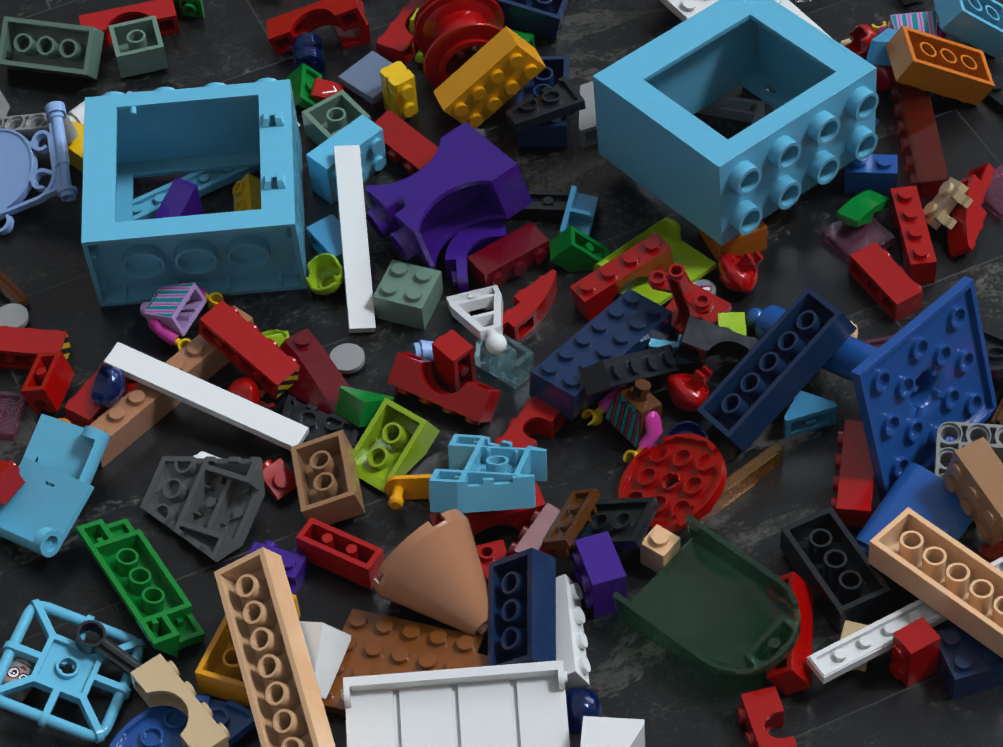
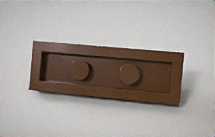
(571, 521)

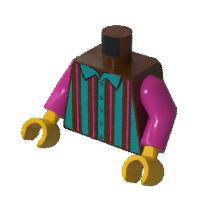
(632, 413)

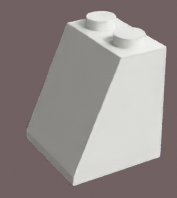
(326, 651)
(612, 732)

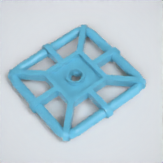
(72, 686)

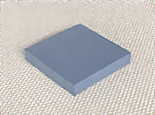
(365, 78)

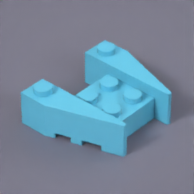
(487, 476)

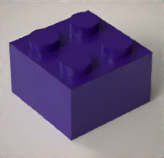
(598, 573)

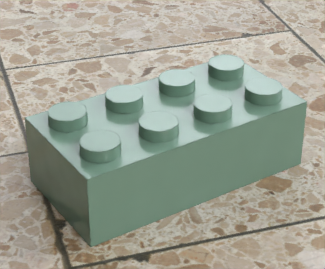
(50, 47)

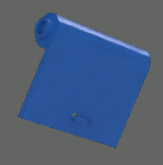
(925, 495)

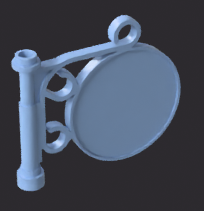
(20, 167)

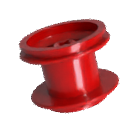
(453, 32)

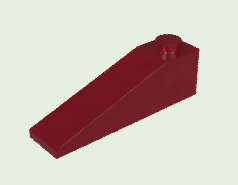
(318, 376)

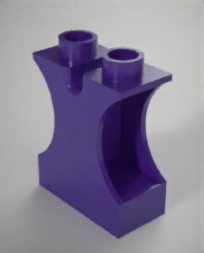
(458, 188)

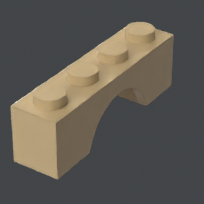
(161, 686)

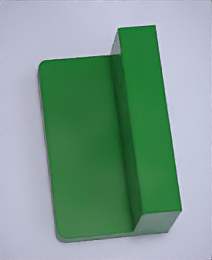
(302, 83)

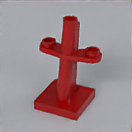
(688, 297)

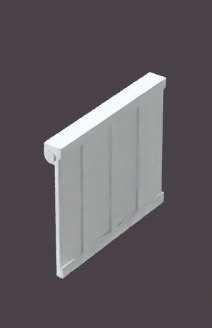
(459, 707)

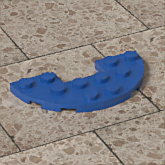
(164, 724)

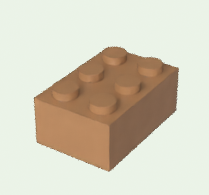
(327, 479)
(977, 480)

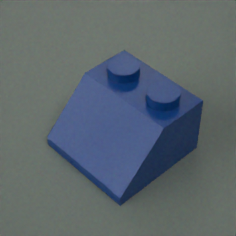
(875, 173)

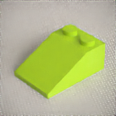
(392, 444)

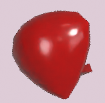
(738, 271)
(248, 389)
(688, 390)

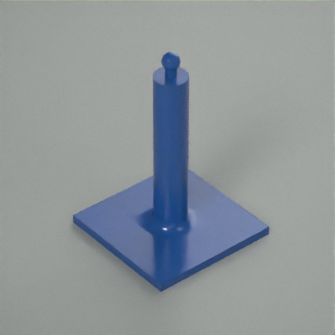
(914, 381)

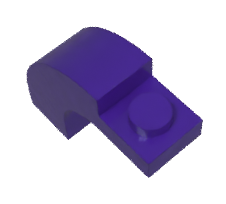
(467, 243)

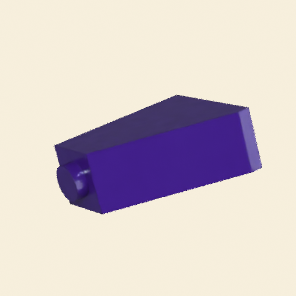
(180, 200)

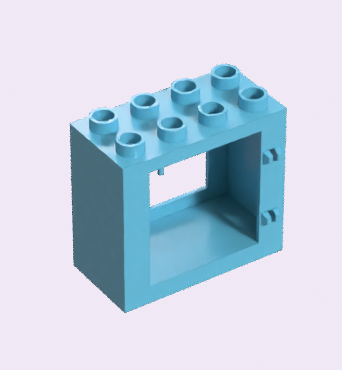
(182, 134)
(729, 185)

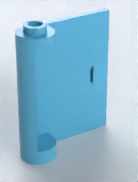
(67, 447)
(40, 513)

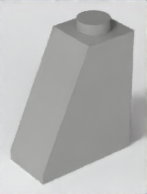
(587, 117)

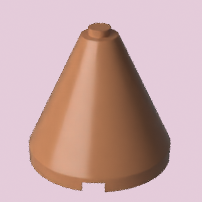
(439, 575)

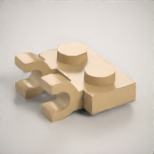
(949, 195)

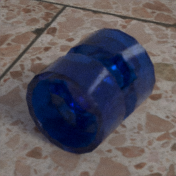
(308, 49)

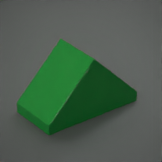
(358, 405)

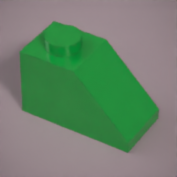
(576, 251)

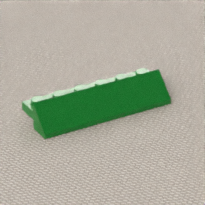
(143, 584)

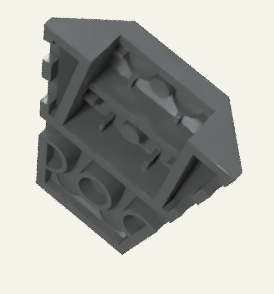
(207, 500)

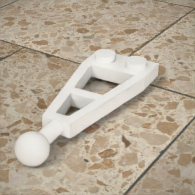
(486, 299)

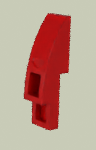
(970, 221)
(530, 307)

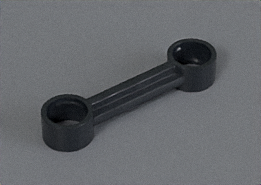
(105, 647)

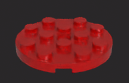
(681, 457)

